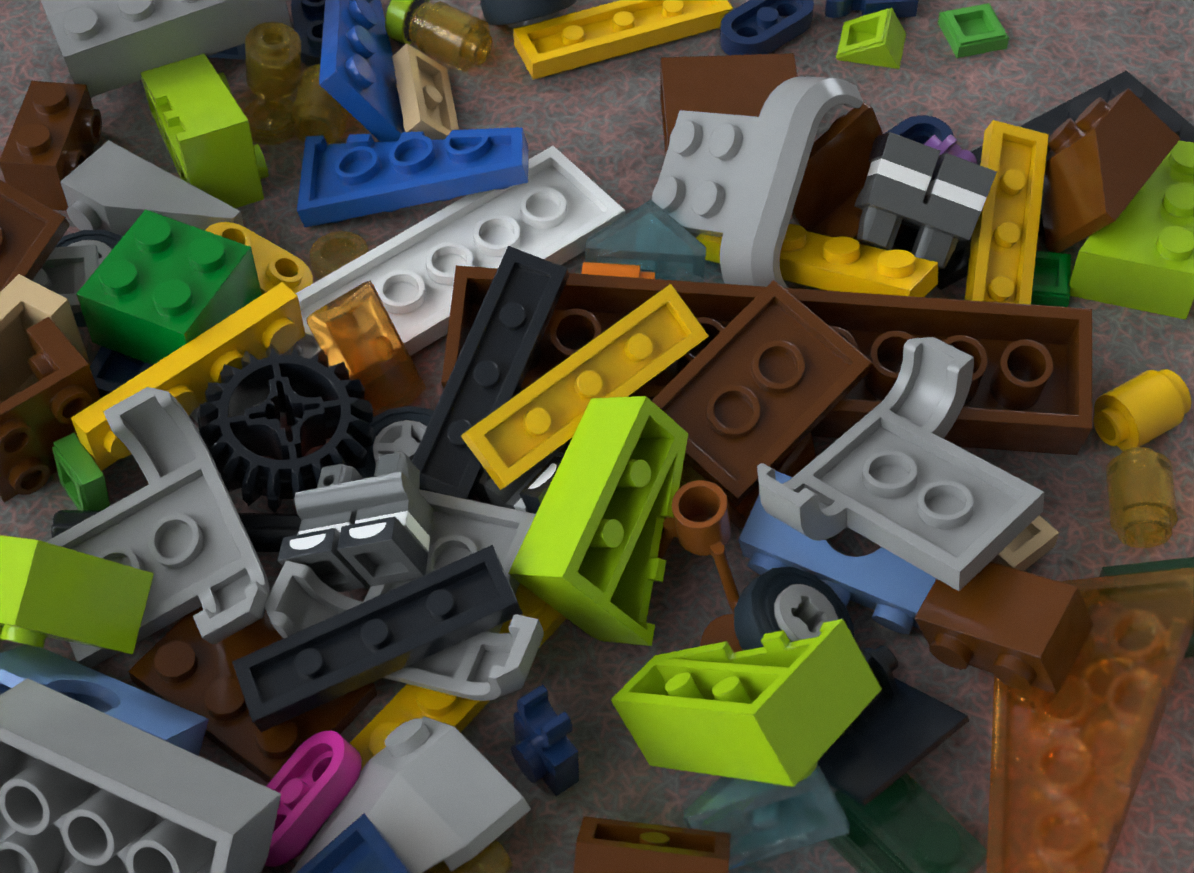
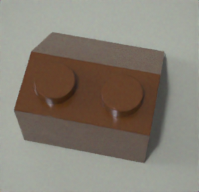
(1099, 166)

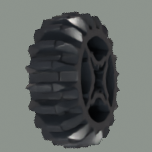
(317, 405)

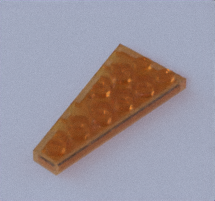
(1075, 758)

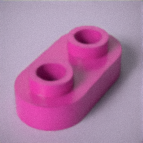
(310, 790)

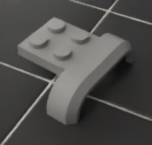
(744, 173)
(907, 483)
(175, 528)
(473, 669)

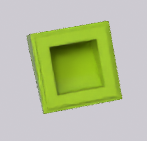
(873, 40)

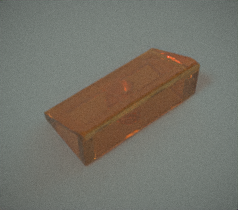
(364, 337)

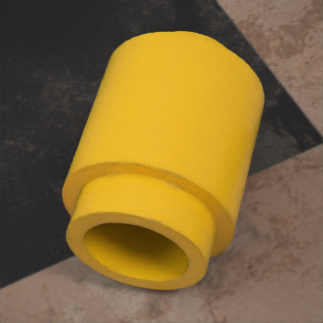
(1141, 409)

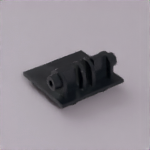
(888, 734)

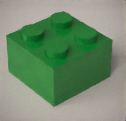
(165, 287)

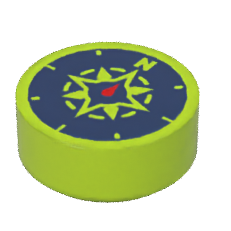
(399, 18)

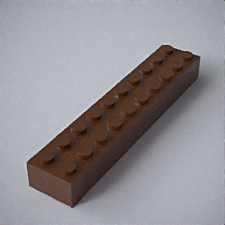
(1028, 359)

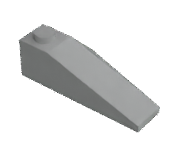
(427, 798)

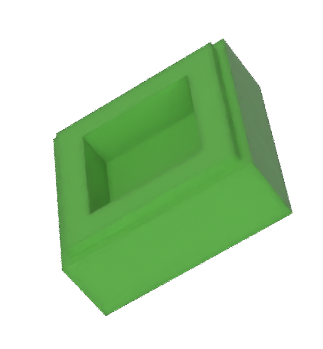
(973, 30)
(80, 475)

